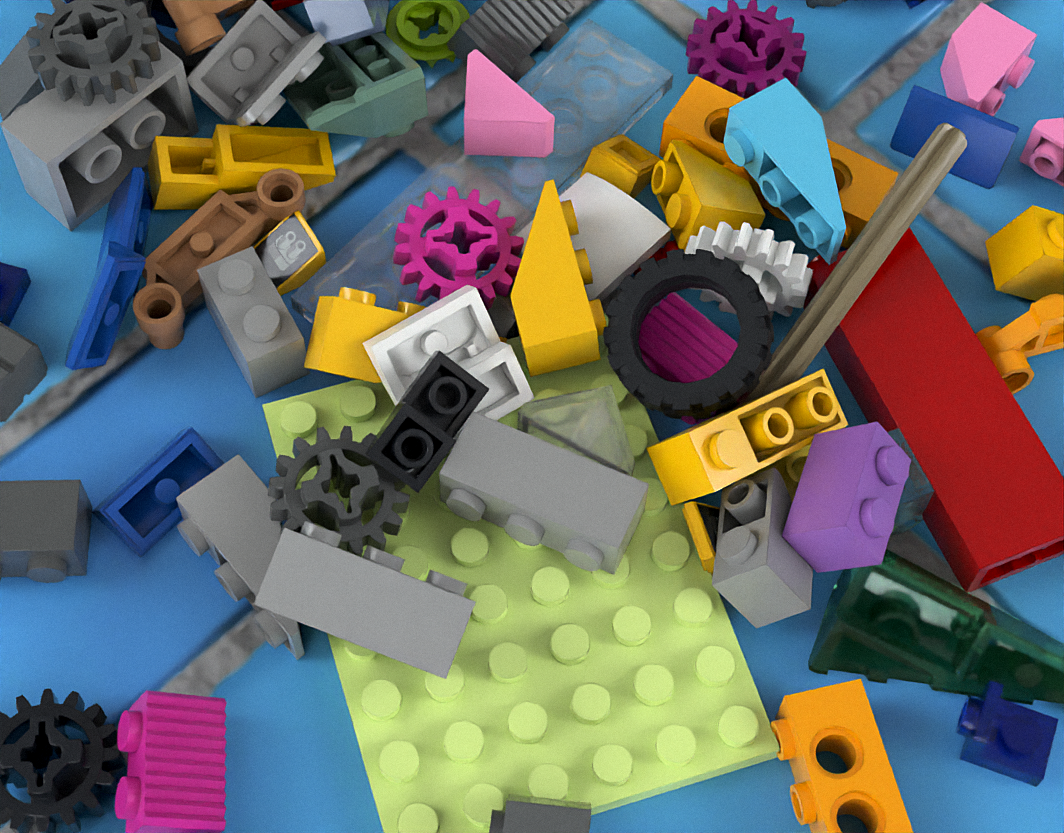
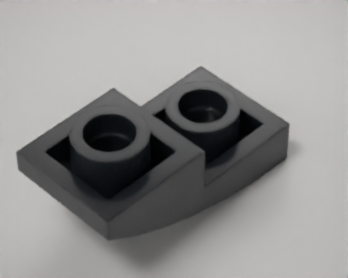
(426, 421)

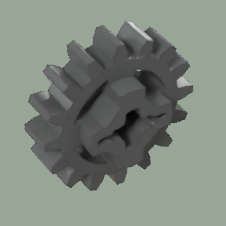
(93, 48)
(354, 477)

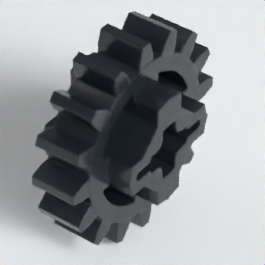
(26, 746)

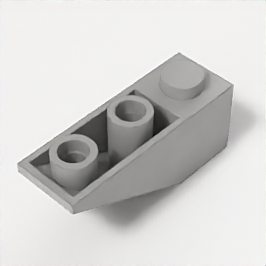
(232, 522)

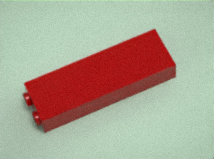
(927, 373)

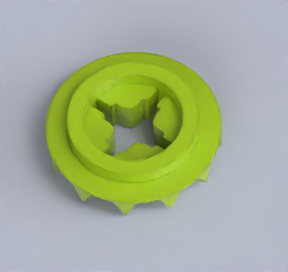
(411, 16)

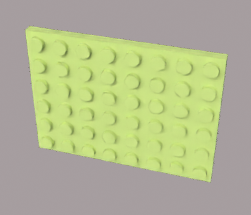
(563, 671)

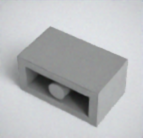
(254, 321)

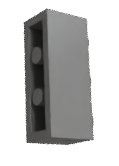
(542, 493)
(366, 599)

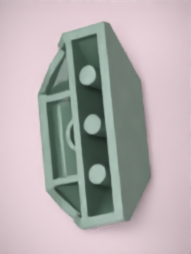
(362, 90)

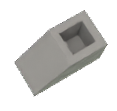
(752, 559)

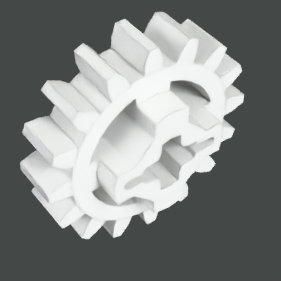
(777, 272)

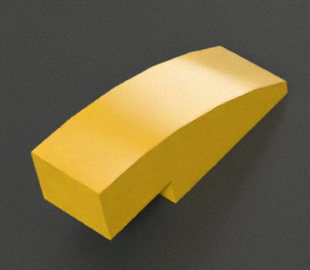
(192, 170)

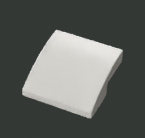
(612, 230)
(466, 335)

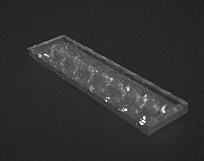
(593, 90)

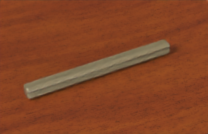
(862, 260)

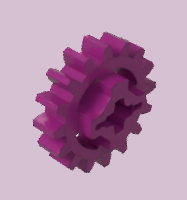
(743, 47)

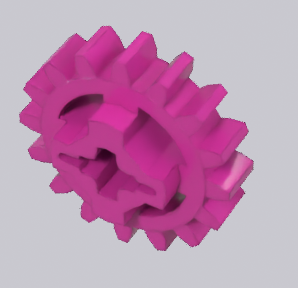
(464, 228)

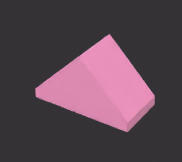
(502, 115)

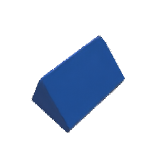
(986, 136)
(129, 214)
(104, 307)
(146, 503)

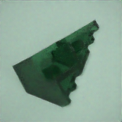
(925, 630)

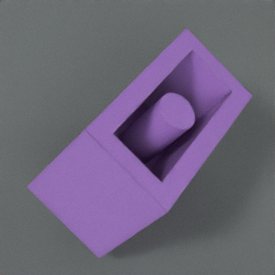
(847, 498)

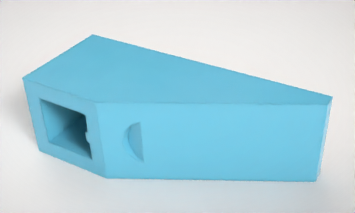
(788, 155)

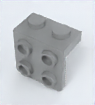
(253, 65)

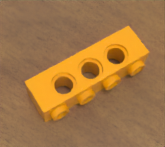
(701, 123)
(840, 722)

